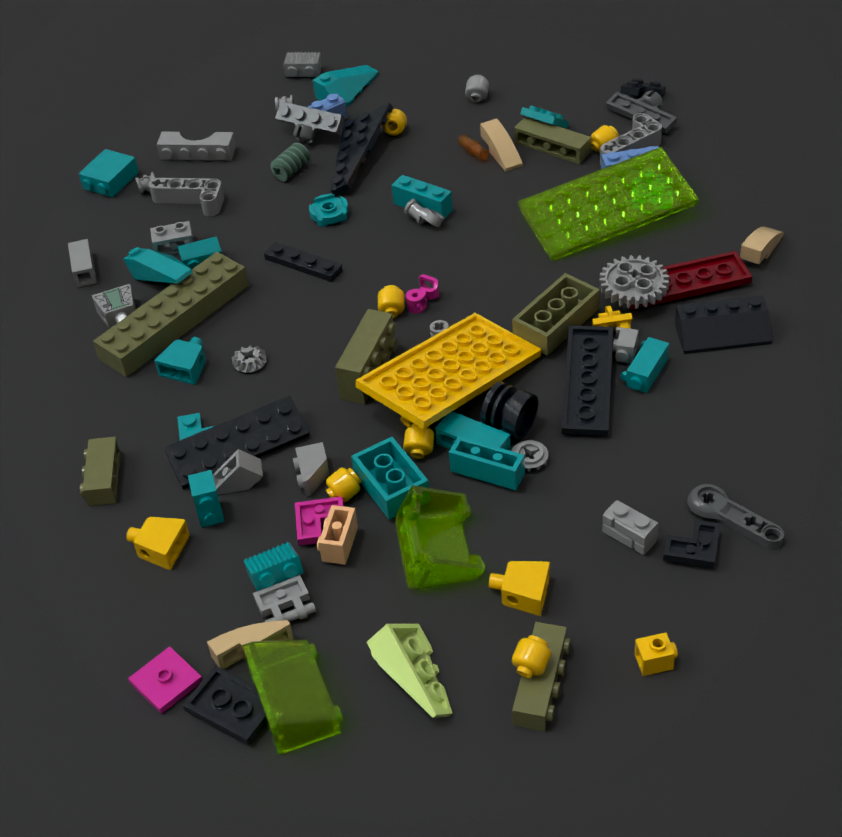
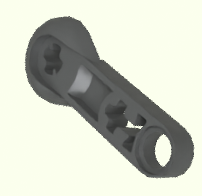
(733, 515)

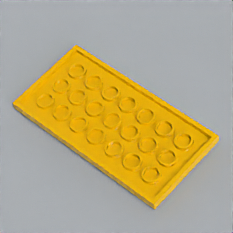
(448, 369)

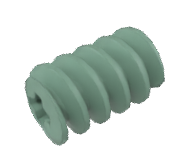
(289, 161)

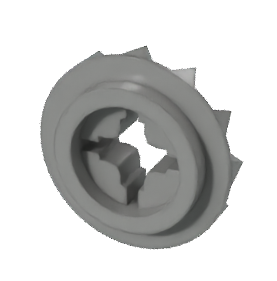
(250, 364)
(534, 449)

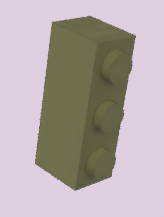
(101, 471)

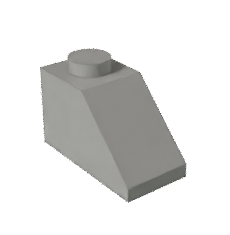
(238, 473)

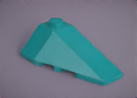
(344, 82)

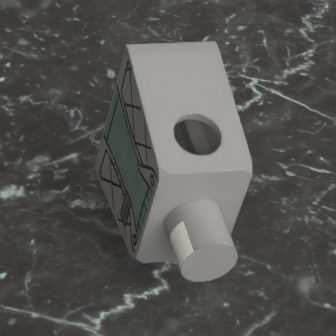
(114, 304)

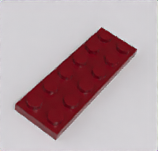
(704, 276)

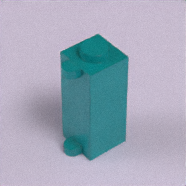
(646, 365)

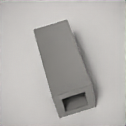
(82, 263)

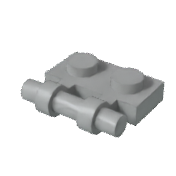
(282, 596)

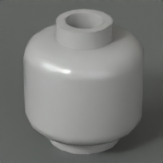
(477, 87)

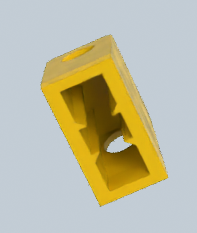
(160, 540)
(523, 585)

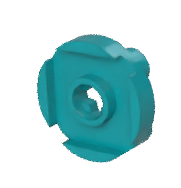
(323, 215)

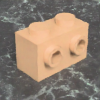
(337, 534)

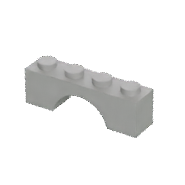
(216, 147)

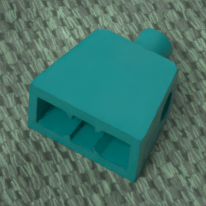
(182, 361)

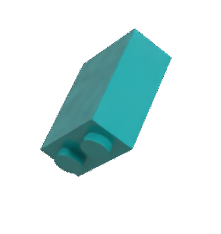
(108, 173)

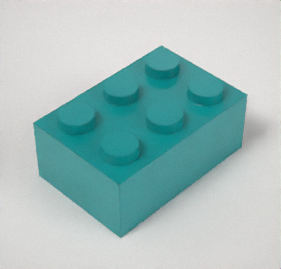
(387, 474)

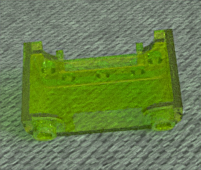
(434, 538)
(292, 692)

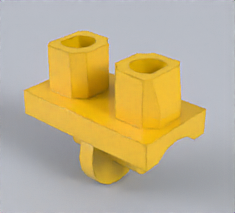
(613, 319)

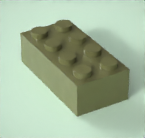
(548, 317)
(366, 351)

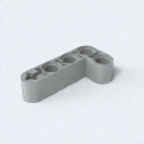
(644, 133)
(189, 191)

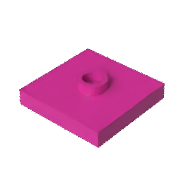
(165, 680)

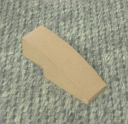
(500, 145)
(760, 244)
(228, 647)

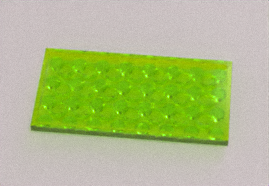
(607, 203)

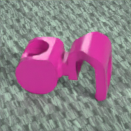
(417, 298)

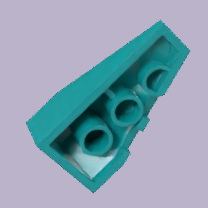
(155, 266)

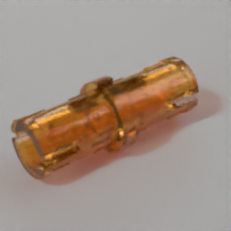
(473, 147)

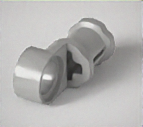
(423, 214)

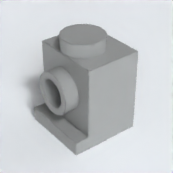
(625, 344)

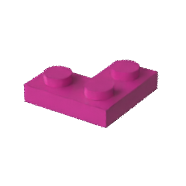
(311, 516)

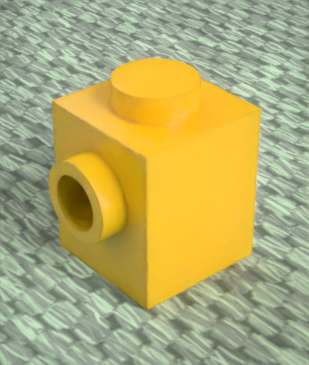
(655, 654)

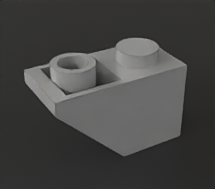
(312, 465)

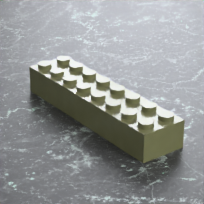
(170, 314)

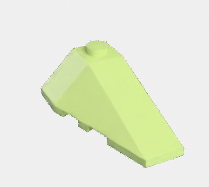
(405, 656)

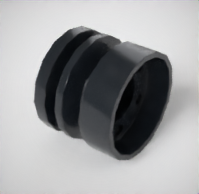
(509, 410)

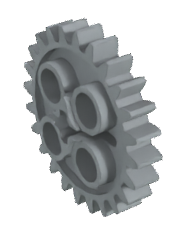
(634, 281)

